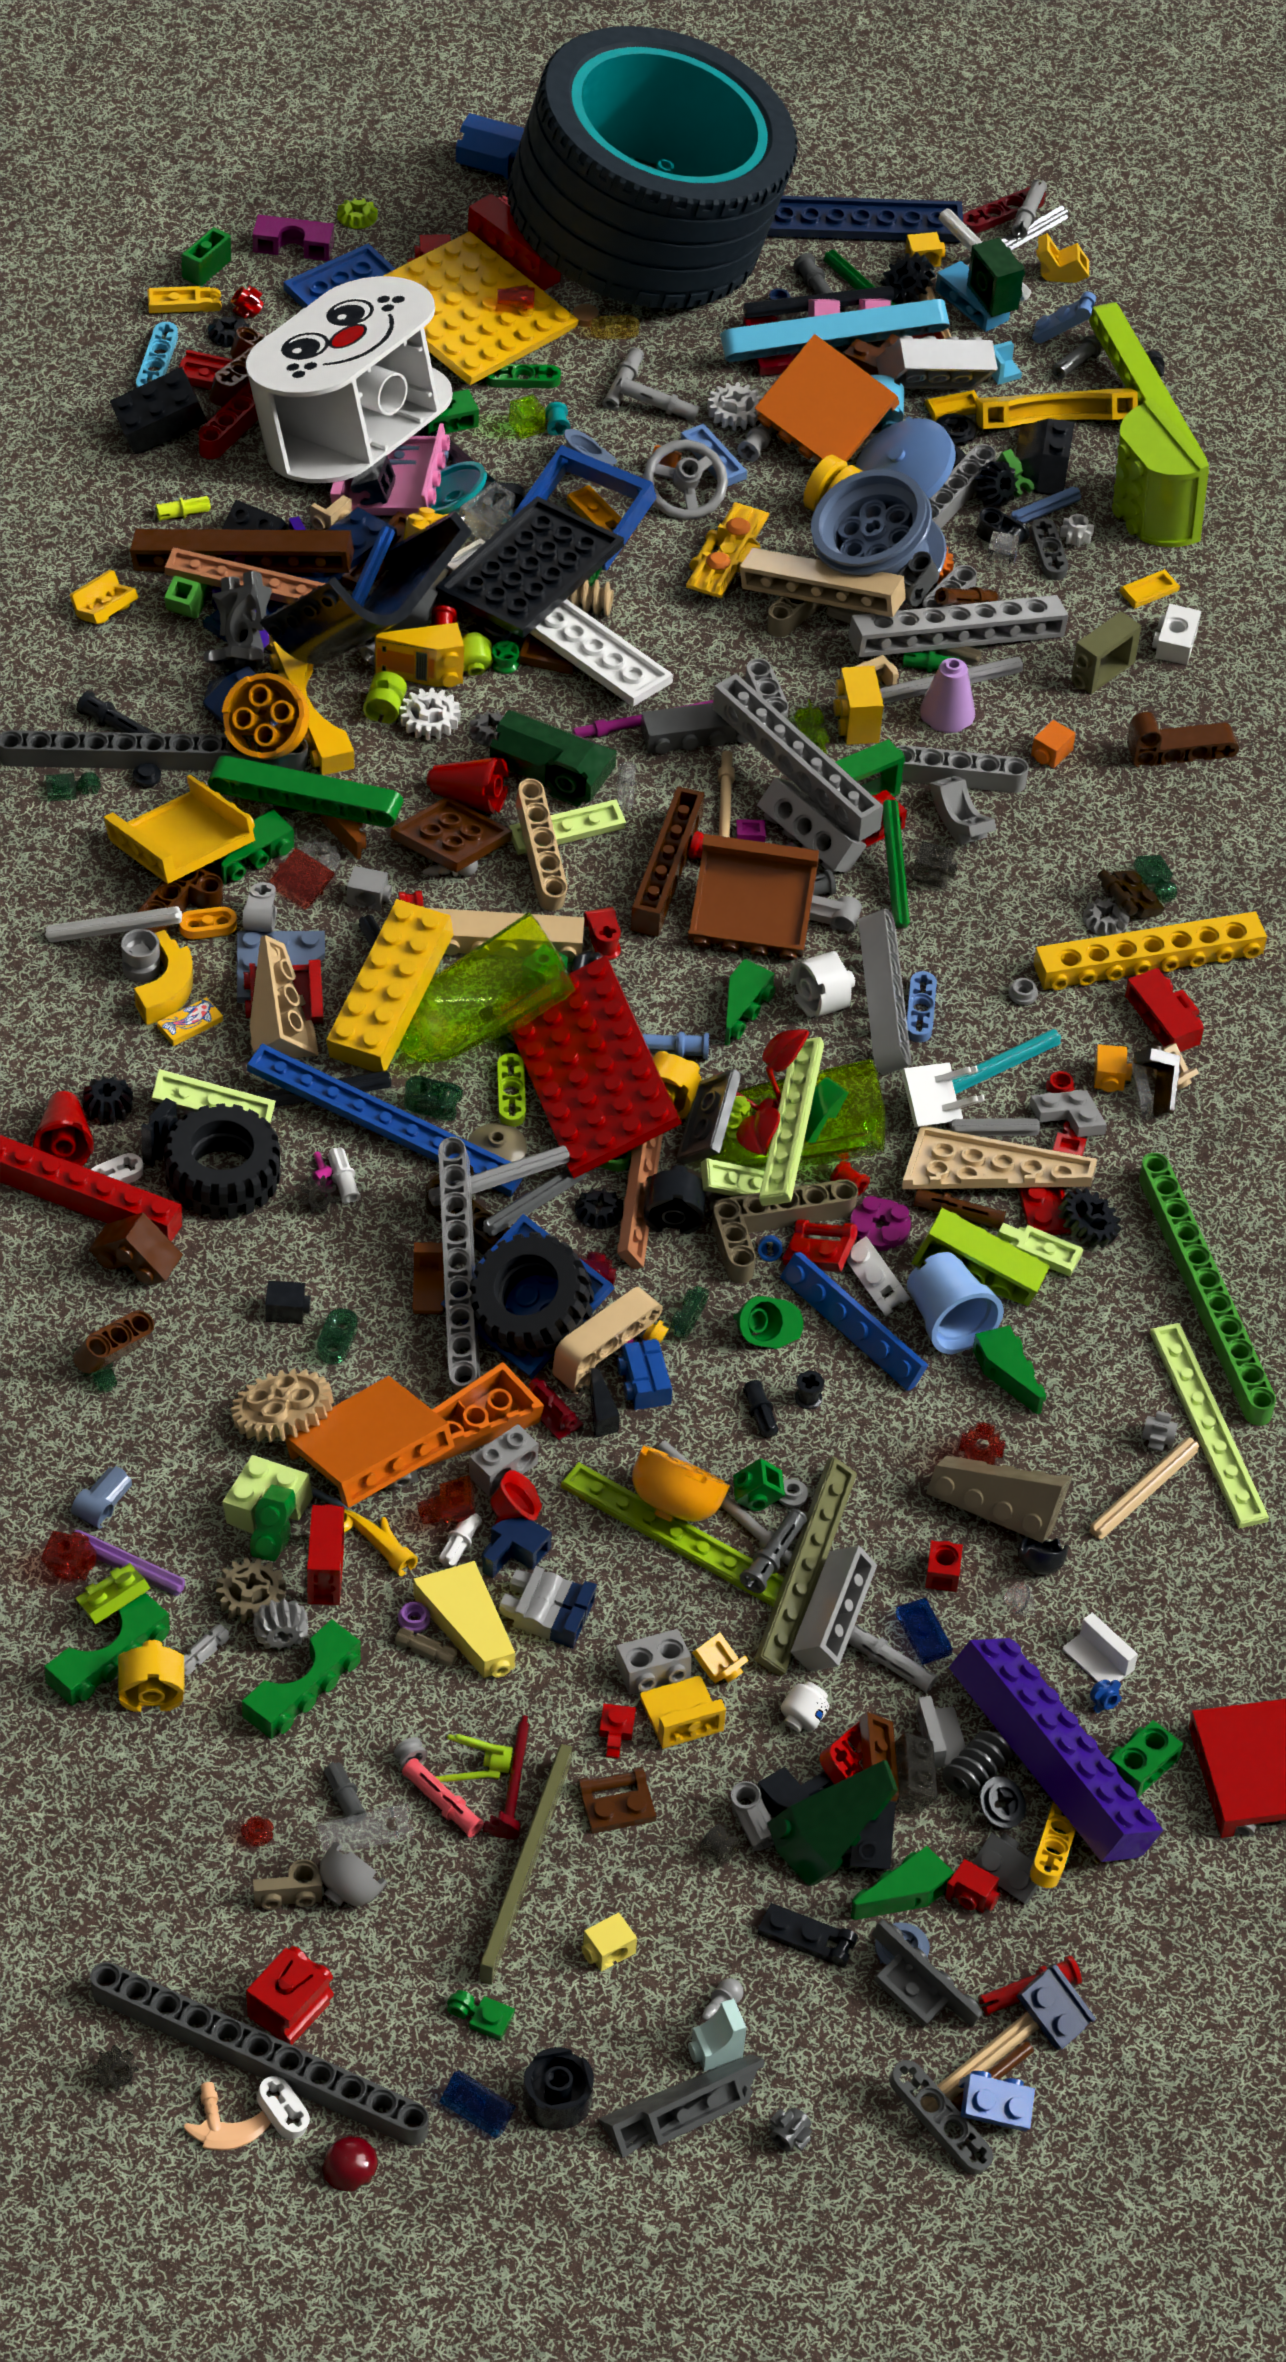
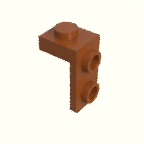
(428, 1278)

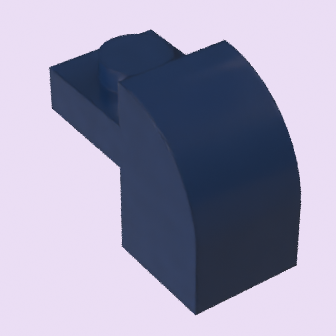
(517, 1539)

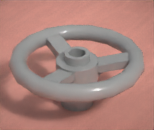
(687, 477)

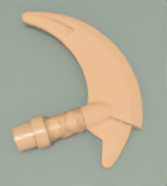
(223, 2135)

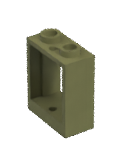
(1105, 652)

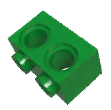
(1149, 1762)

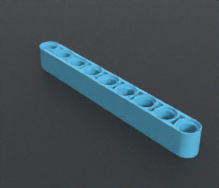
(834, 329)

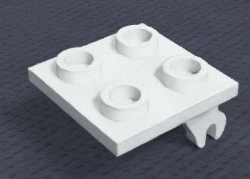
(933, 1094)

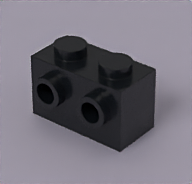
(876, 1841)

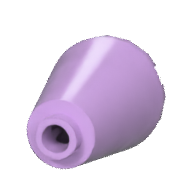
(949, 699)

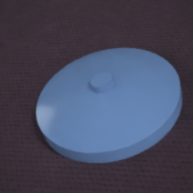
(913, 448)

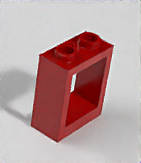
(325, 1555)

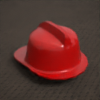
(515, 1498)

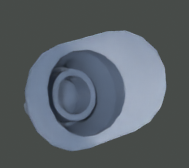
(585, 444)

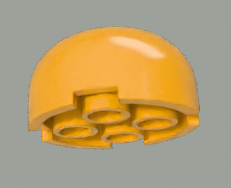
(253, 707)
(676, 1487)

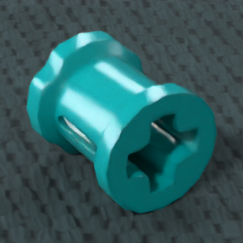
(556, 415)

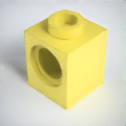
(609, 1942)

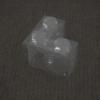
(488, 511)

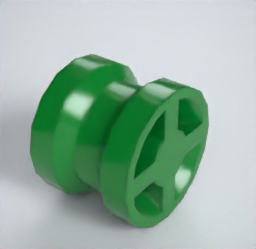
(505, 657)

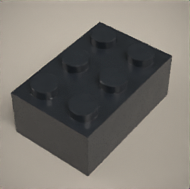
(158, 411)

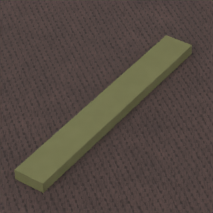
(805, 1566)
(525, 1864)

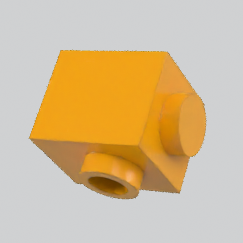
(1111, 1068)

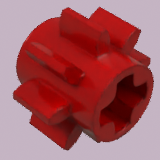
(247, 302)

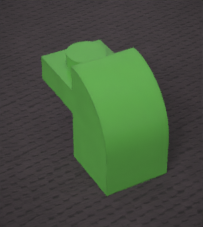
(186, 597)

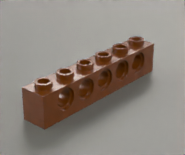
(667, 861)

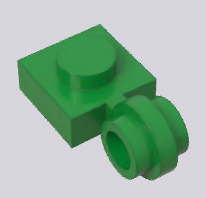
(488, 2018)

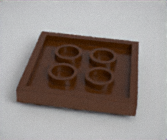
(451, 834)

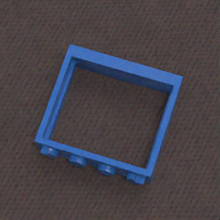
(600, 473)

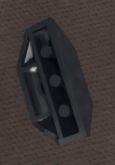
(1045, 453)

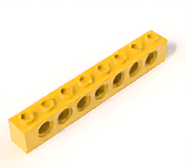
(1148, 949)

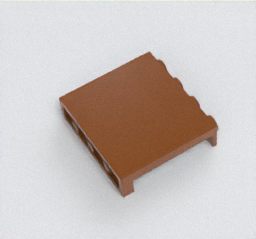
(753, 896)

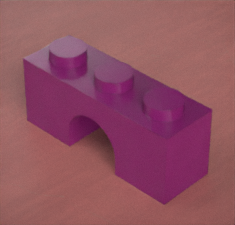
(274, 232)

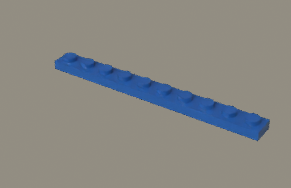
(366, 1110)

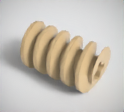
(593, 596)

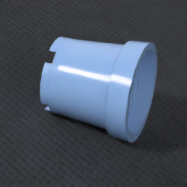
(953, 1303)

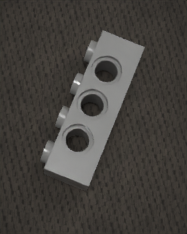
(776, 804)

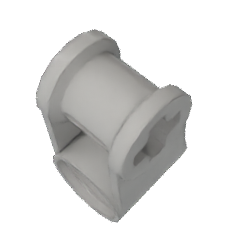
(260, 911)

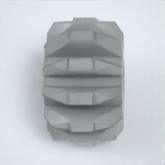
(280, 1624)

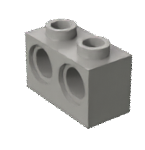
(510, 1451)
(653, 1661)

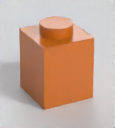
(1053, 744)

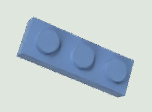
(702, 434)

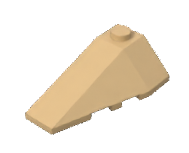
(276, 1006)

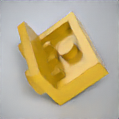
(102, 598)

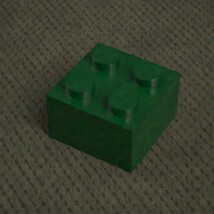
(995, 277)

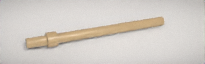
(726, 777)

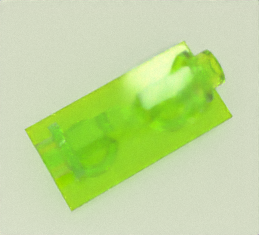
(810, 720)

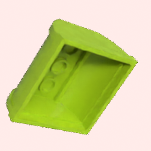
(1159, 479)

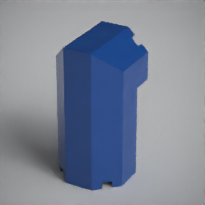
(488, 145)

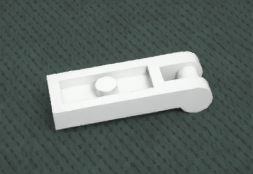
(876, 1276)

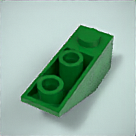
(272, 839)
(747, 991)
(1004, 1363)
(910, 1886)

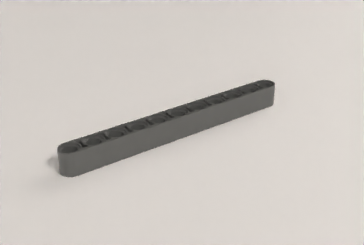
(129, 750)
(250, 2040)

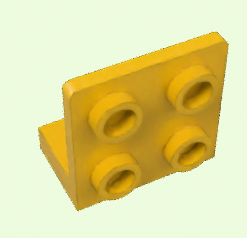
(683, 1711)

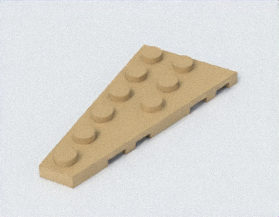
(969, 1161)

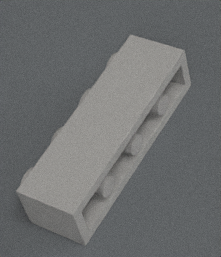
(834, 1608)

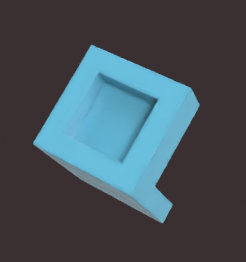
(1006, 367)

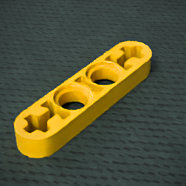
(1056, 1841)

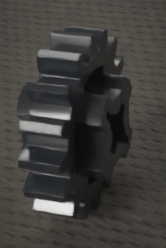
(908, 279)
(1089, 1217)

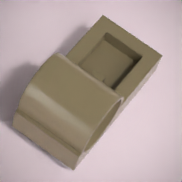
(274, 1892)

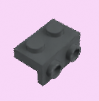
(1009, 1864)

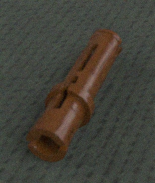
(959, 596)
(966, 1210)

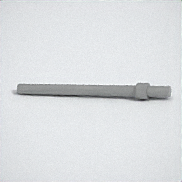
(734, 1509)

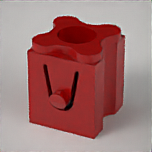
(289, 1995)

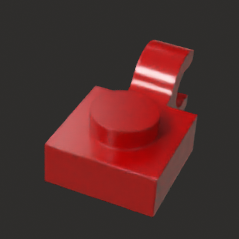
(616, 1724)

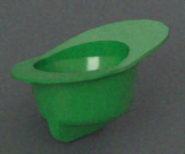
(775, 1318)

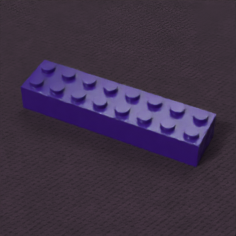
(1056, 1749)

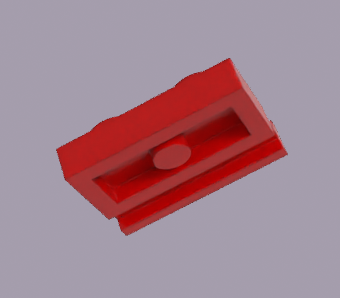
(202, 367)
(1042, 1210)

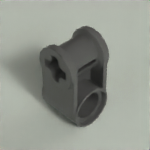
(919, 577)

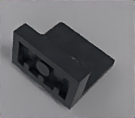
(246, 517)

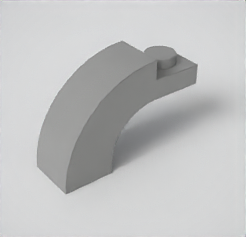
(958, 811)

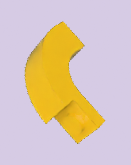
(172, 989)

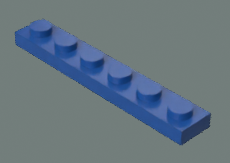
(854, 1321)

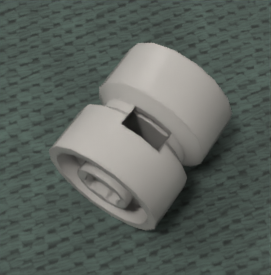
(140, 955)

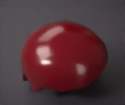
(349, 2163)

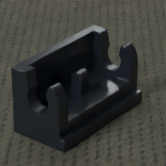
(377, 481)

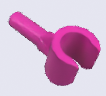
(322, 1169)

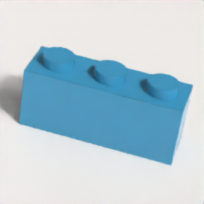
(953, 286)

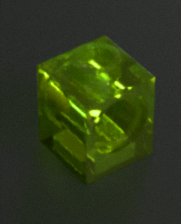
(527, 416)

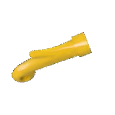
(382, 1540)

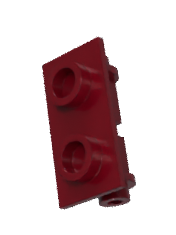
(555, 1413)

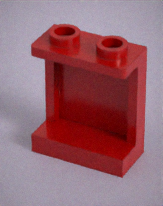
(307, 983)

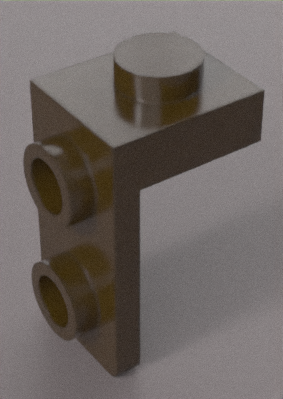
(1166, 1078)

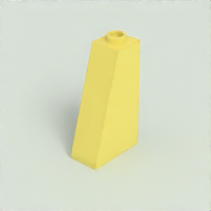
(467, 1617)

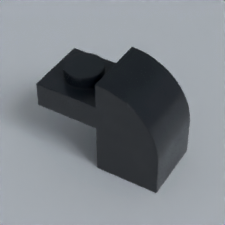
(783, 1790)

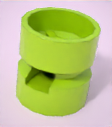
(385, 697)

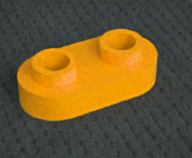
(207, 923)

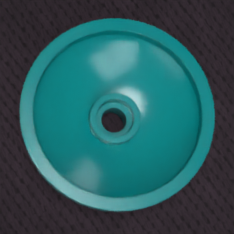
(458, 485)

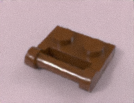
(619, 1809)

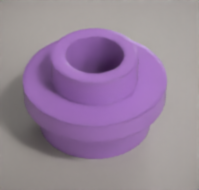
(414, 1609)

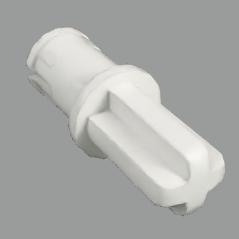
(343, 1175)
(459, 1540)

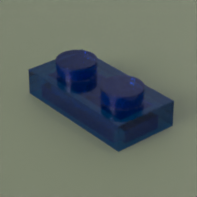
(924, 1631)
(477, 2104)

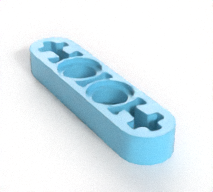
(153, 359)

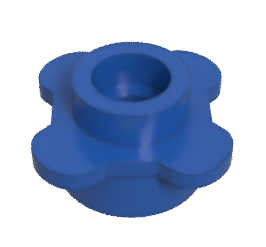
(1105, 1695)

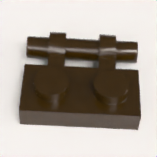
(1131, 893)

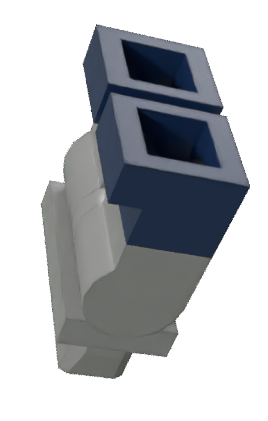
(548, 1605)

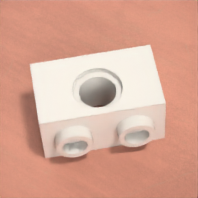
(1177, 634)

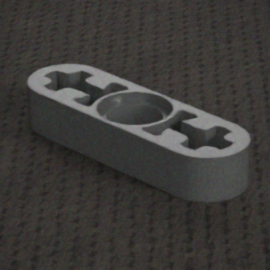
(1052, 541)

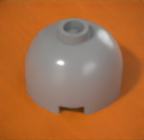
(348, 1878)

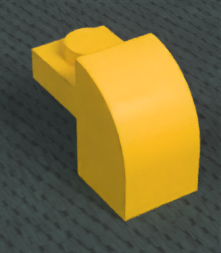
(1062, 265)

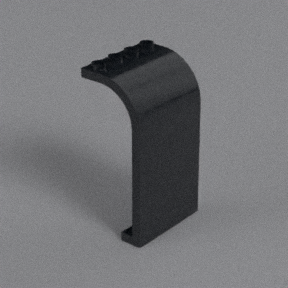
(332, 622)

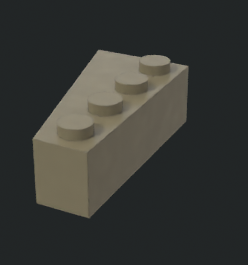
(1005, 1495)

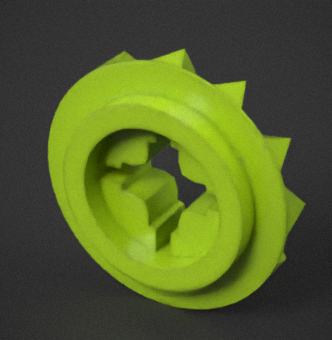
(357, 220)
(739, 1112)

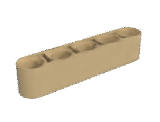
(541, 856)

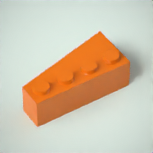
(488, 1410)

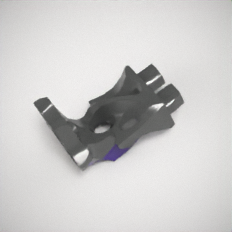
(241, 610)

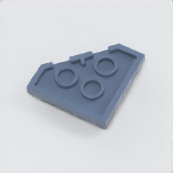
(299, 945)

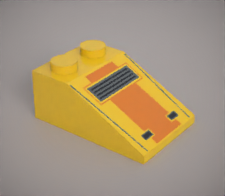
(422, 654)

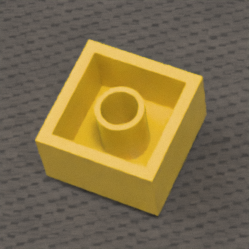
(858, 705)

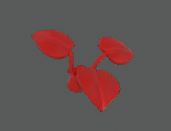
(758, 1129)

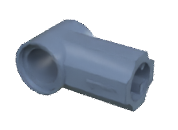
(100, 1500)

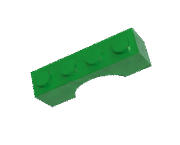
(78, 1673)
(275, 1705)

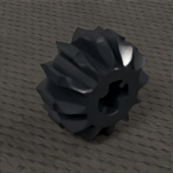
(996, 483)
(107, 1099)

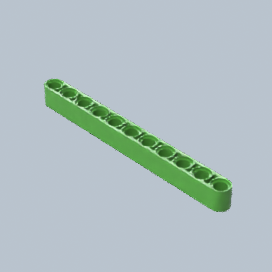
(1207, 1289)

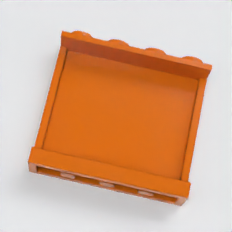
(824, 403)
(373, 1440)

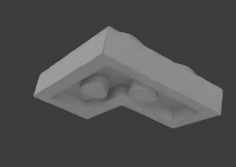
(1071, 1106)

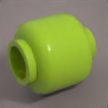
(477, 653)

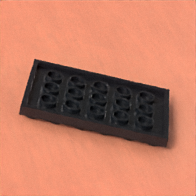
(530, 566)

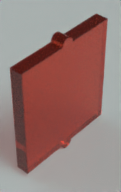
(301, 878)

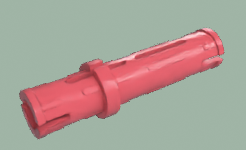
(452, 1806)

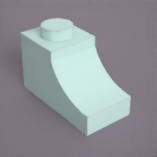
(719, 2038)

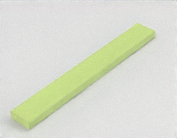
(794, 1115)
(1209, 1426)

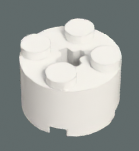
(822, 984)

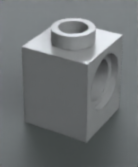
(368, 888)

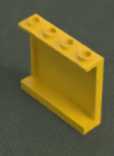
(183, 832)

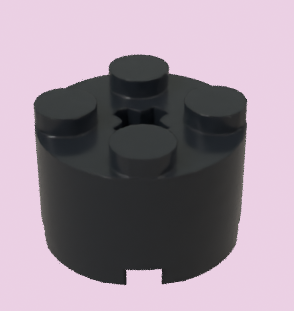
(674, 1200)
(558, 2089)

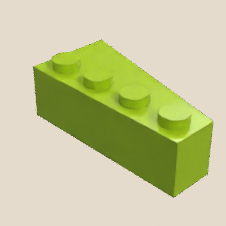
(988, 1258)

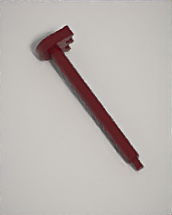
(505, 1825)

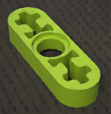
(516, 1081)

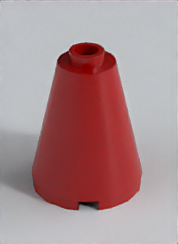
(472, 783)
(64, 1130)

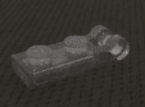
(365, 1829)

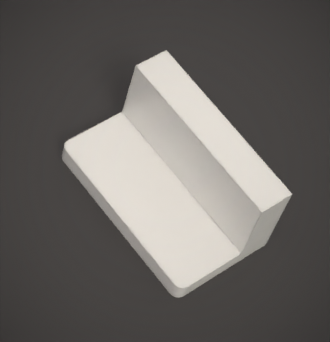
(1101, 1651)

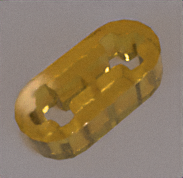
(615, 327)

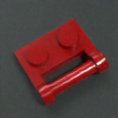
(825, 1254)

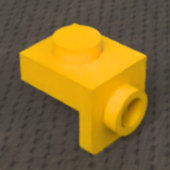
(719, 1659)

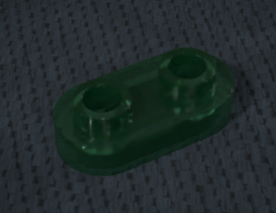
(693, 1303)
(336, 1337)

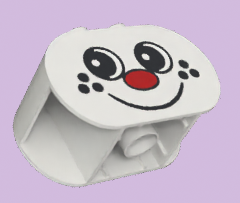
(347, 379)

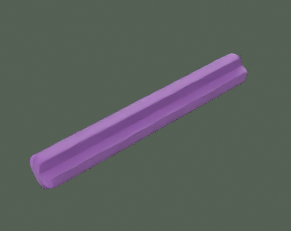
(153, 1574)

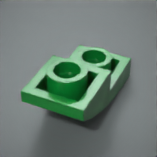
(826, 1103)

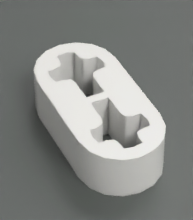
(116, 1168)
(279, 2109)

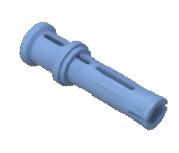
(679, 1044)

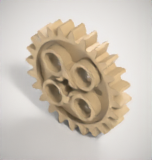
(282, 1405)

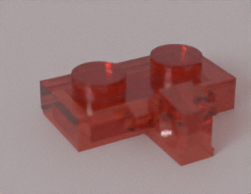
(453, 1504)

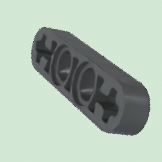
(945, 2114)

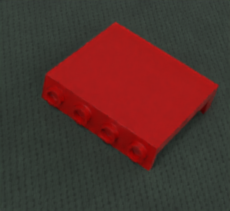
(1243, 1762)

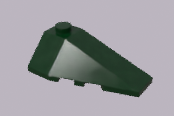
(823, 1826)

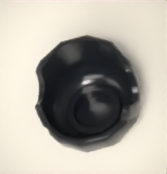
(1042, 1557)

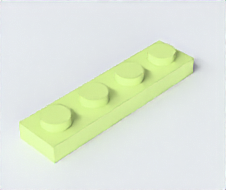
(578, 824)
(194, 1093)

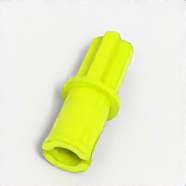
(182, 508)

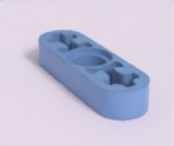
(927, 999)

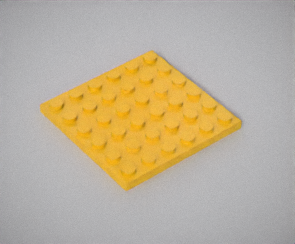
(468, 325)

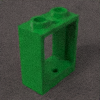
(872, 760)

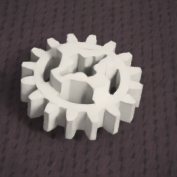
(734, 406)
(430, 713)

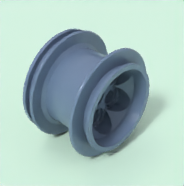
(875, 524)

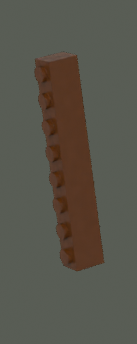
(267, 549)

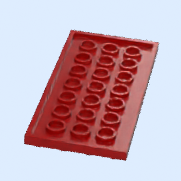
(595, 1071)

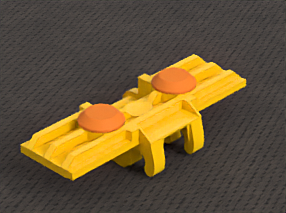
(736, 539)

